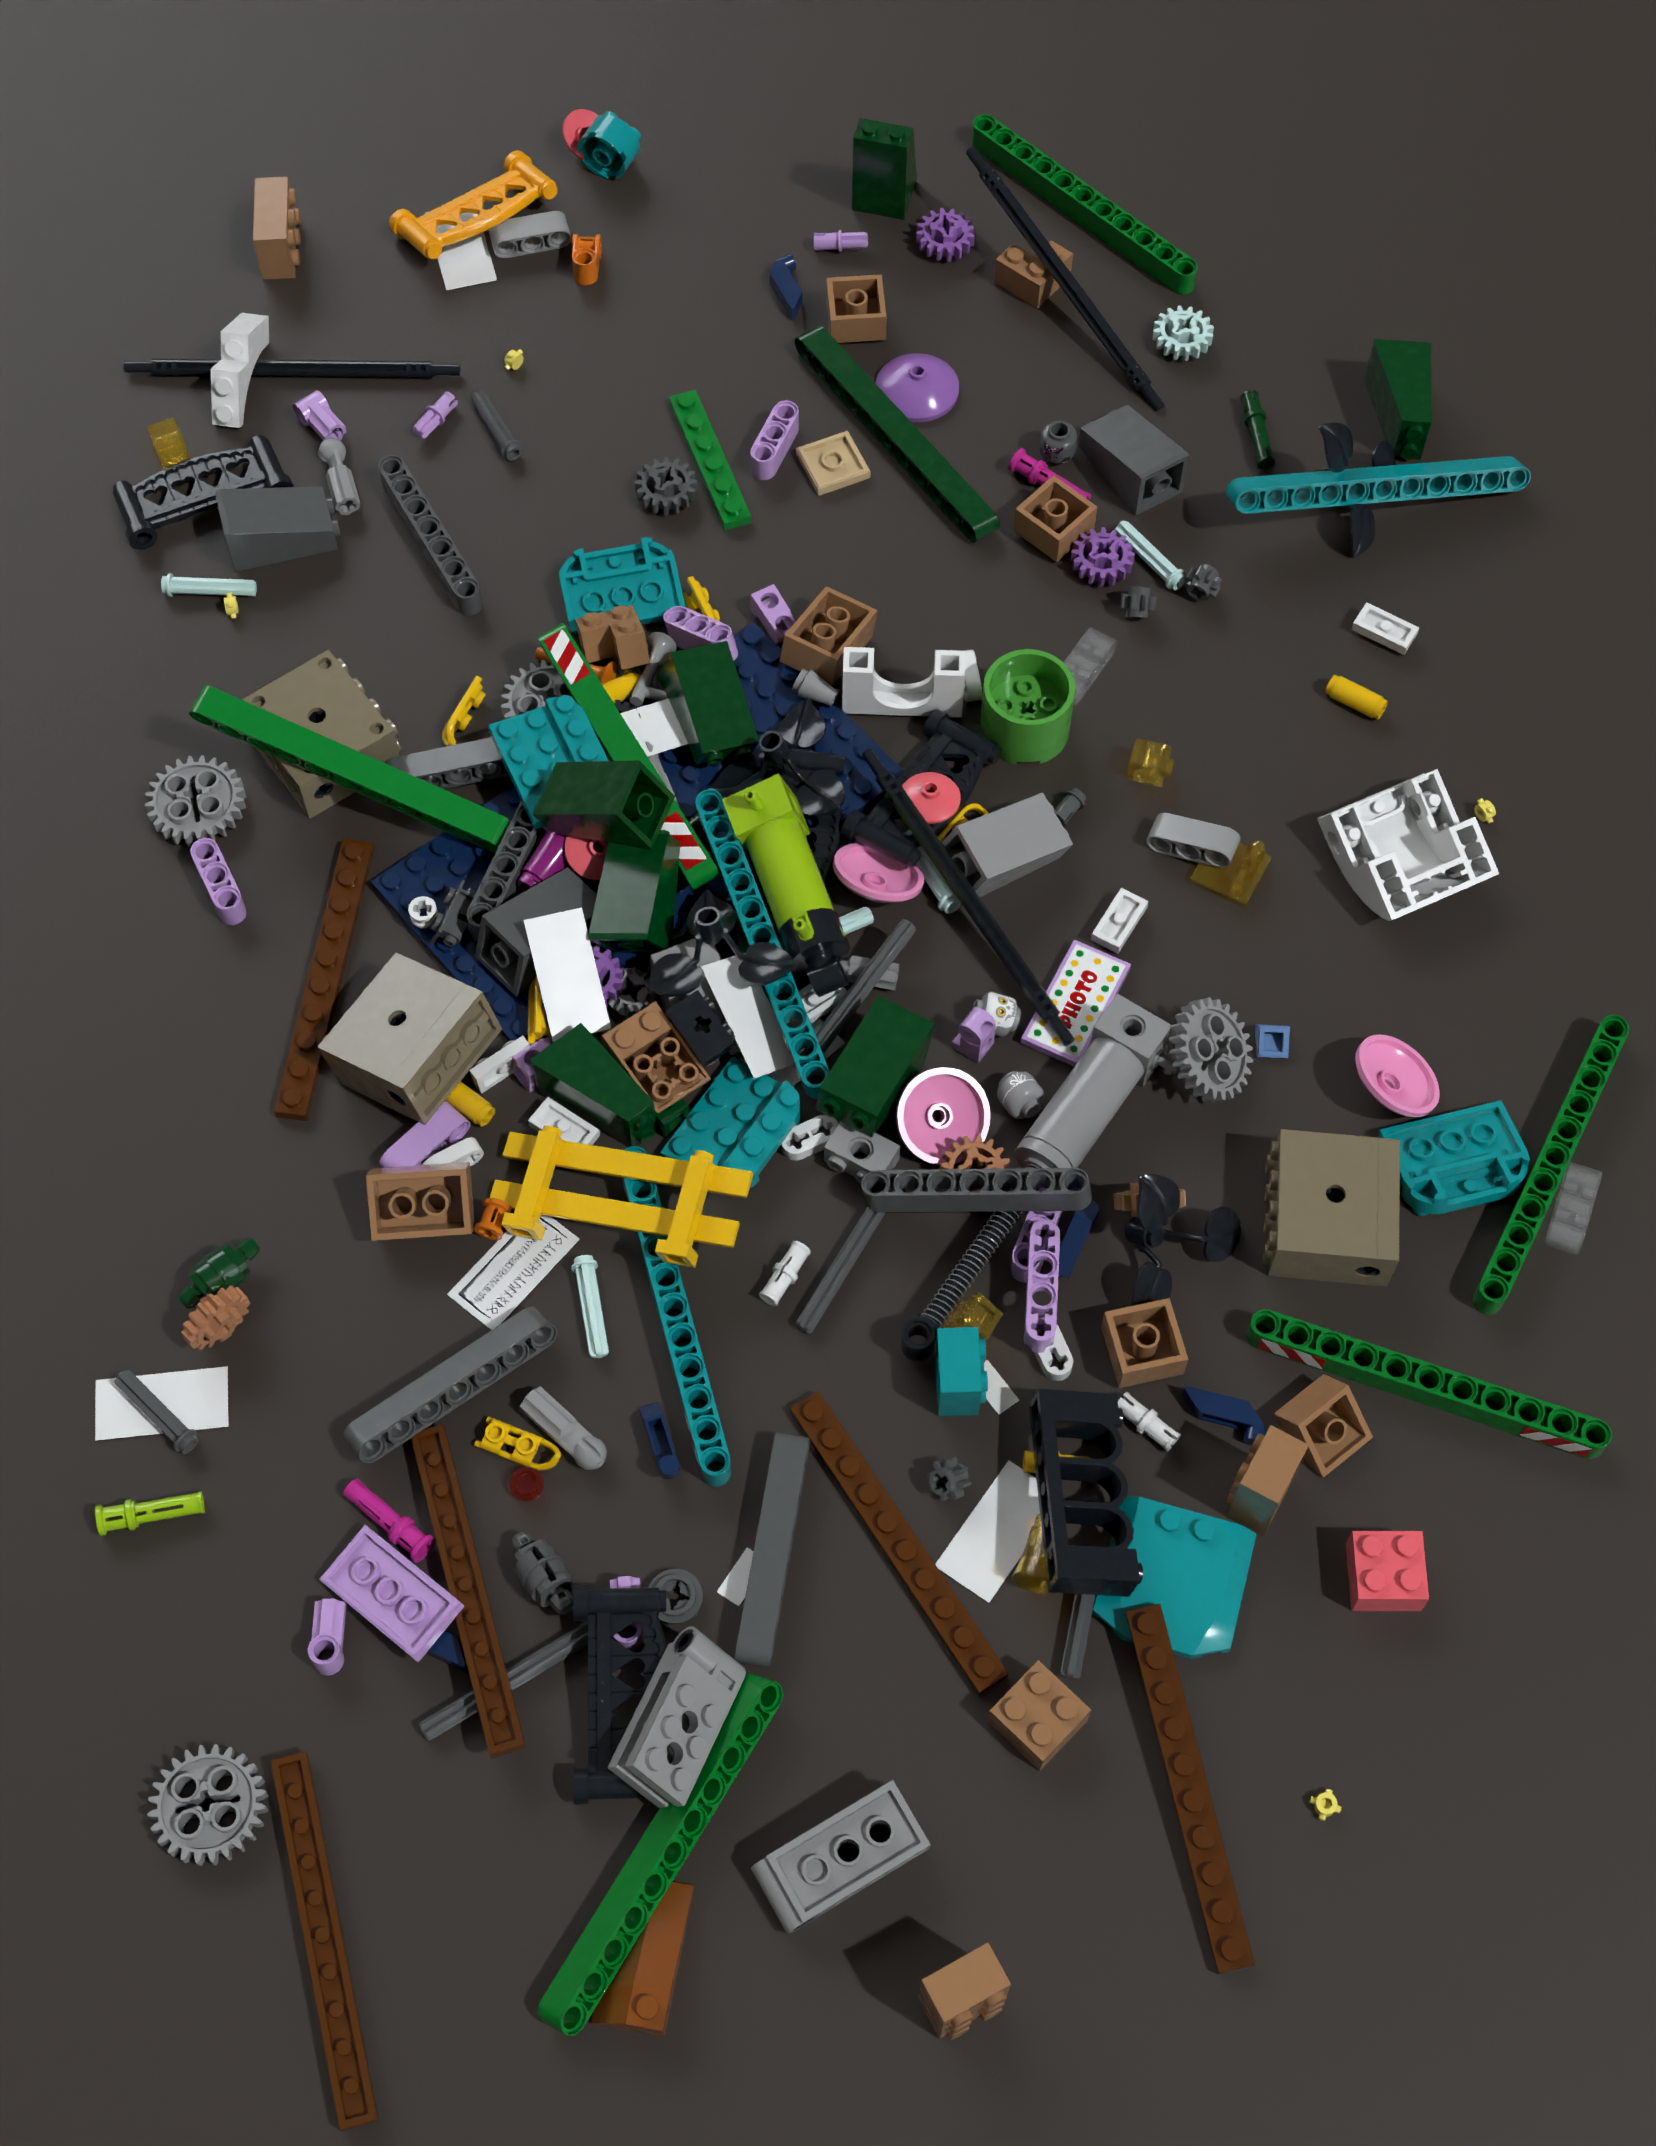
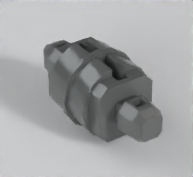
(542, 1573)

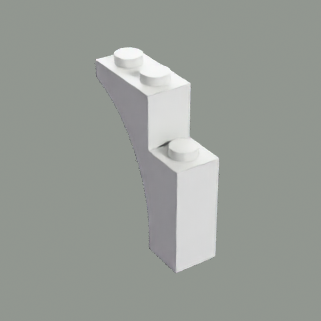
(230, 377)

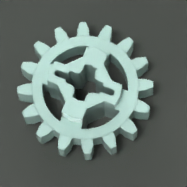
(1183, 333)

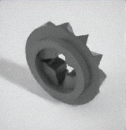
(689, 1588)

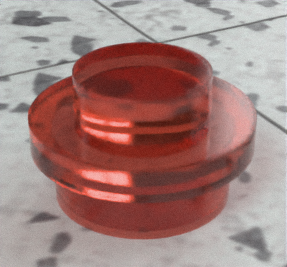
(526, 1483)

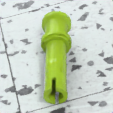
(131, 1519)

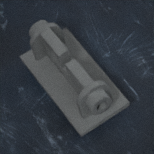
(448, 925)

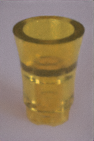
(1031, 1569)

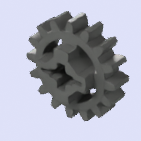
(668, 485)

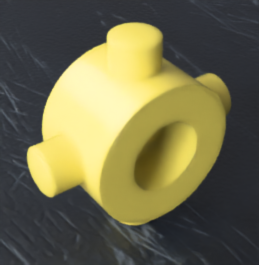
(513, 359)
(231, 605)
(1485, 810)
(1325, 1804)

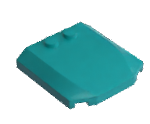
(1189, 1567)

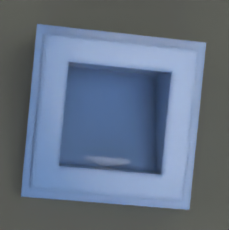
(1272, 1040)

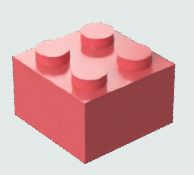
(1387, 1571)

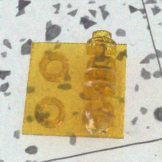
(1240, 877)

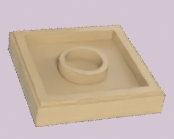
(833, 463)

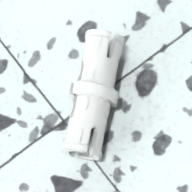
(784, 1273)
(1148, 1422)

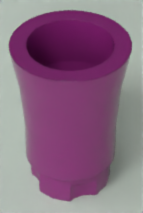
(545, 861)

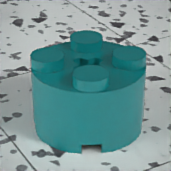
(609, 146)

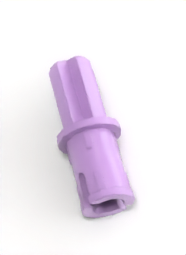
(840, 240)
(435, 415)

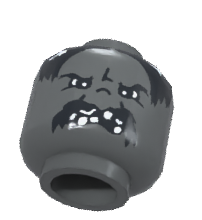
(1058, 442)

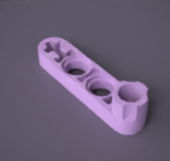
(1041, 1282)

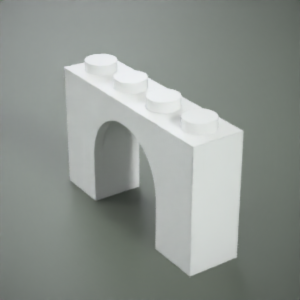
(870, 694)

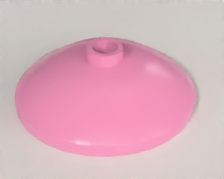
(875, 875)
(1397, 1076)
(962, 1110)

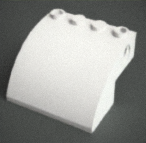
(1407, 847)

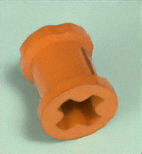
(489, 1229)

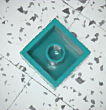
(960, 1371)

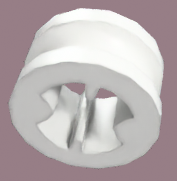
(414, 911)

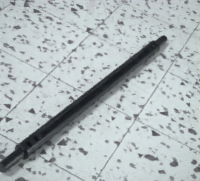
(1065, 279)
(299, 368)
(968, 897)

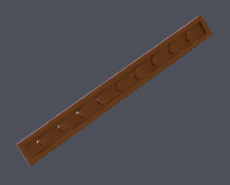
(324, 980)
(899, 1544)
(467, 1585)
(1189, 1790)
(324, 1942)

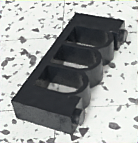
(1074, 1567)

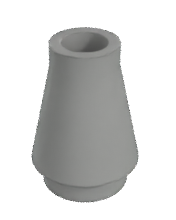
(814, 687)

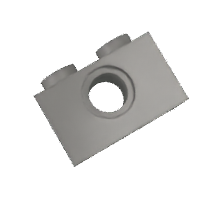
(846, 1142)

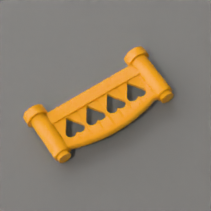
(519, 175)

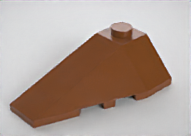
(645, 1983)

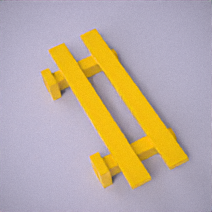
(679, 1225)

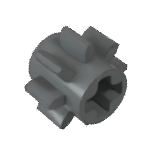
(1203, 582)
(1138, 601)
(948, 1478)

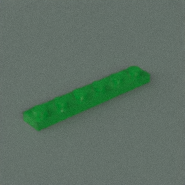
(710, 460)

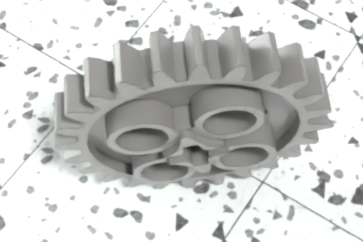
(525, 691)
(224, 796)
(1211, 1050)
(210, 1837)

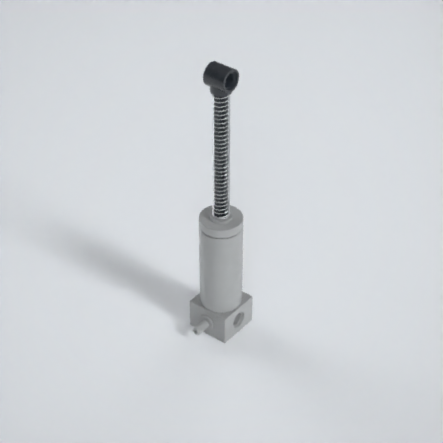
(1122, 1053)

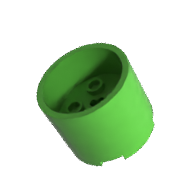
(1027, 705)

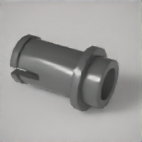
(1071, 802)

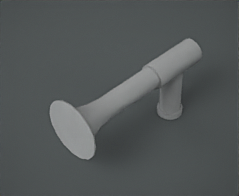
(661, 645)

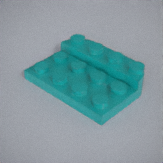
(621, 576)
(539, 739)
(738, 1120)
(1460, 1159)

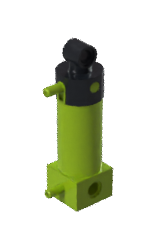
(775, 833)

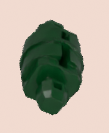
(218, 1270)

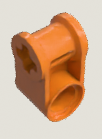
(586, 258)

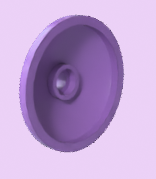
(919, 386)

